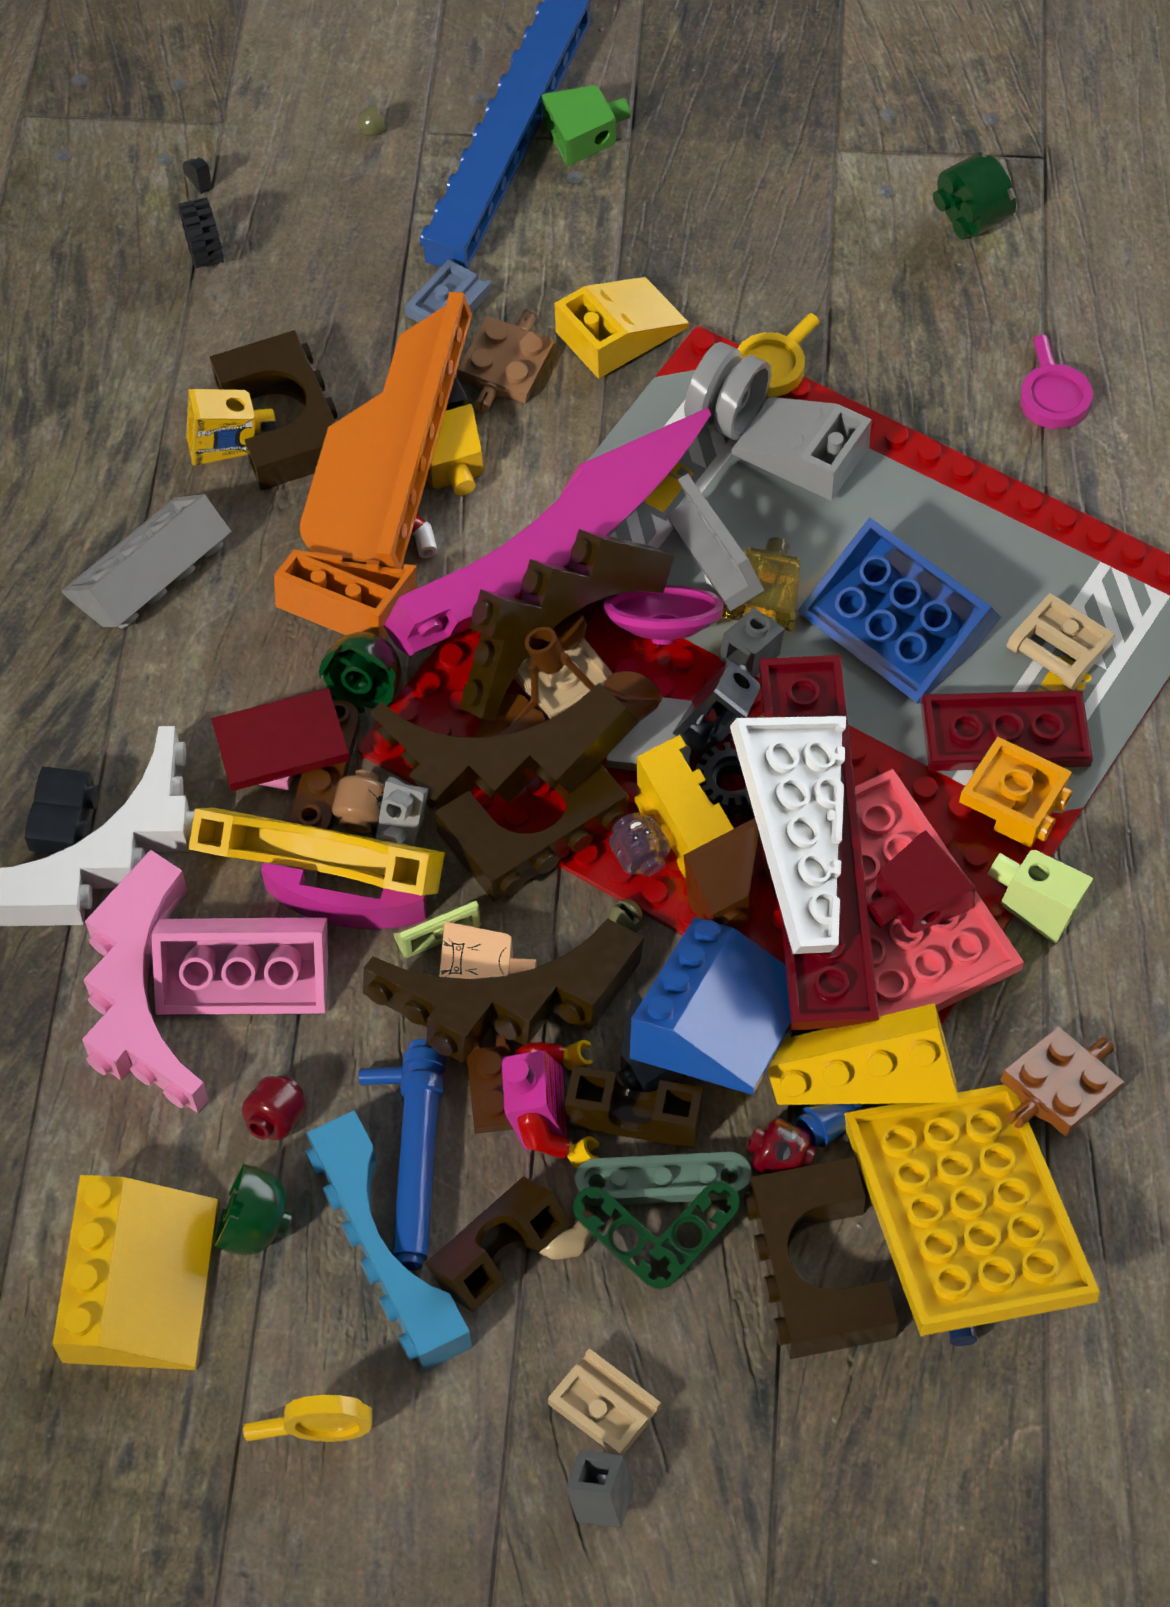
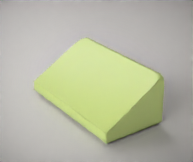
(431, 930)

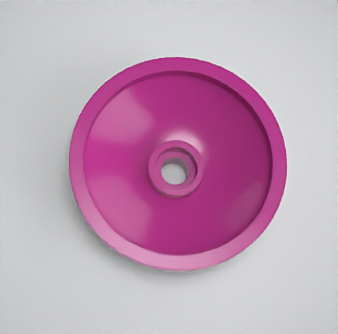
(665, 615)

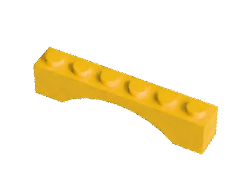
(317, 849)

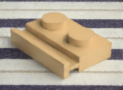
(604, 1403)

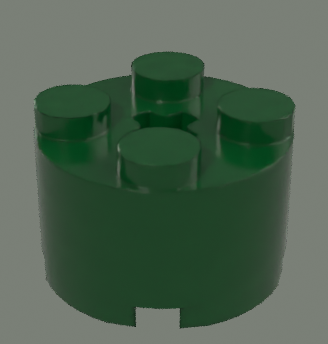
(975, 195)

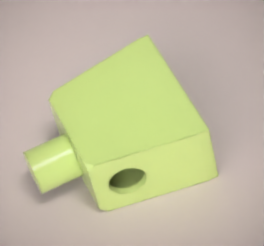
(1041, 891)

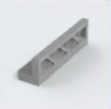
(714, 548)

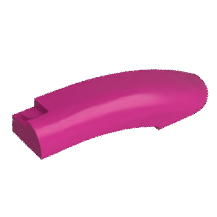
(594, 500)

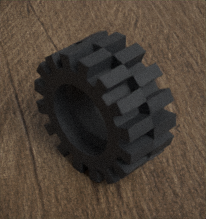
(201, 232)
(714, 766)

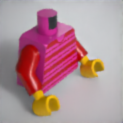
(537, 1099)

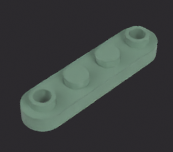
(663, 1177)

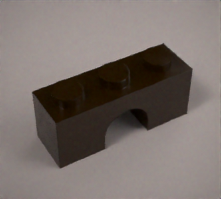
(605, 1106)
(519, 1218)

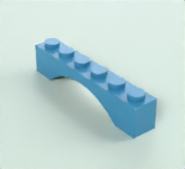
(425, 1313)

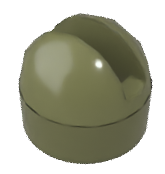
(371, 121)
(619, 916)

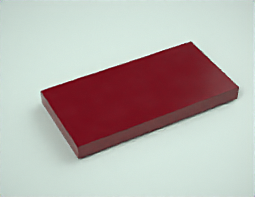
(965, 726)

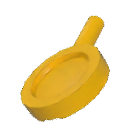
(782, 354)
(316, 1419)

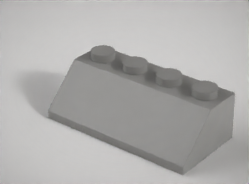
(148, 561)

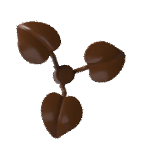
(547, 652)

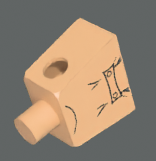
(478, 953)

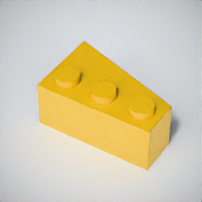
(676, 800)

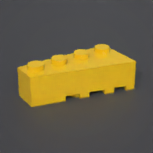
(867, 1063)

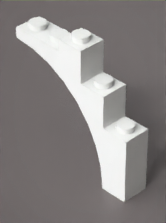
(152, 819)

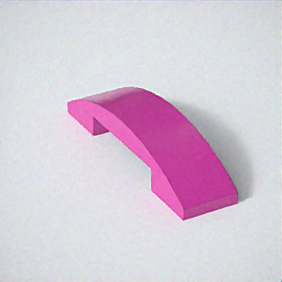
(341, 908)

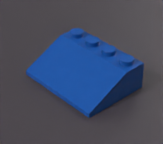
(898, 611)
(714, 1009)

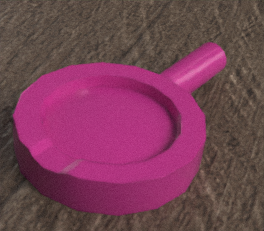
(1054, 392)

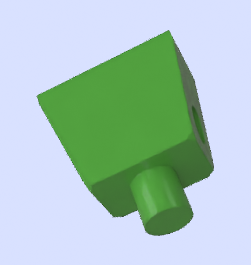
(582, 121)

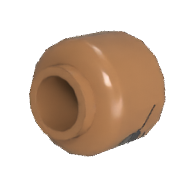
(358, 801)

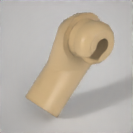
(569, 1242)

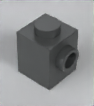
(752, 639)
(600, 1488)

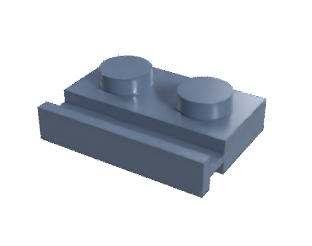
(447, 279)

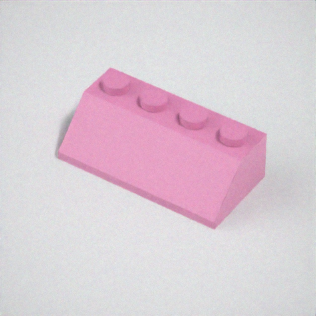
(240, 966)

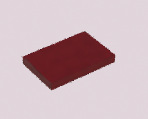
(280, 739)

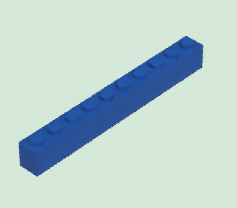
(505, 133)

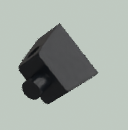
(731, 697)

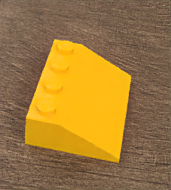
(135, 1275)

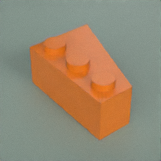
(341, 593)

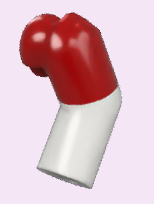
(424, 538)

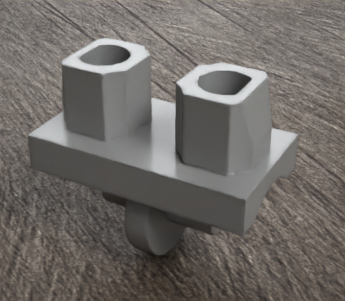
(401, 812)

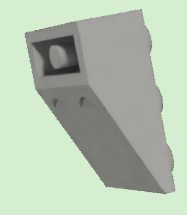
(806, 443)

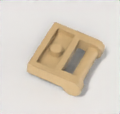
(1067, 631)

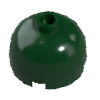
(361, 670)
(252, 1213)

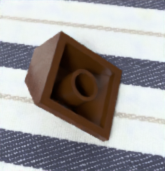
(726, 876)

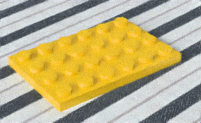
(969, 1211)

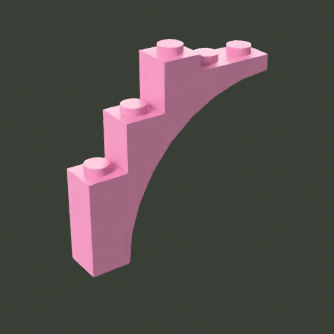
(120, 983)

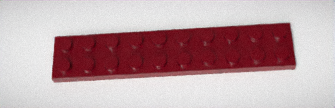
(840, 984)

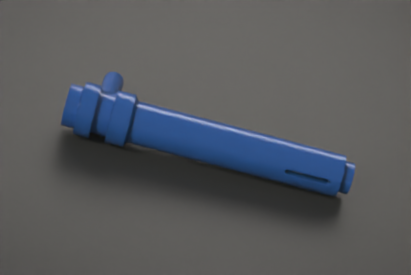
(421, 1092)

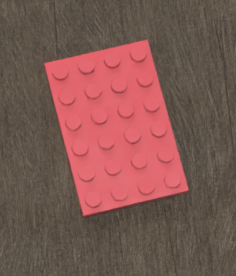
(940, 961)

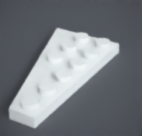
(798, 809)

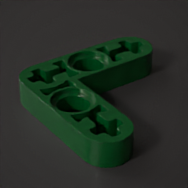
(667, 1244)

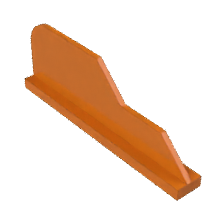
(382, 451)

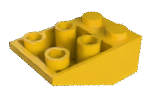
(616, 322)

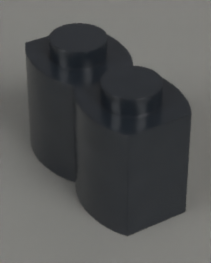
(60, 809)

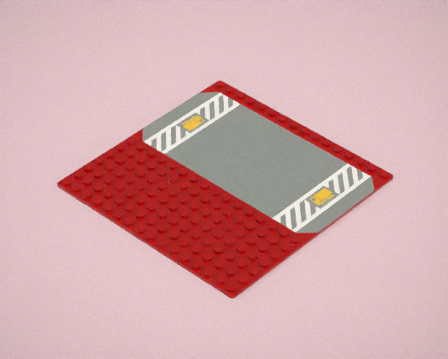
(953, 510)

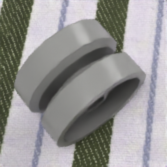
(729, 389)

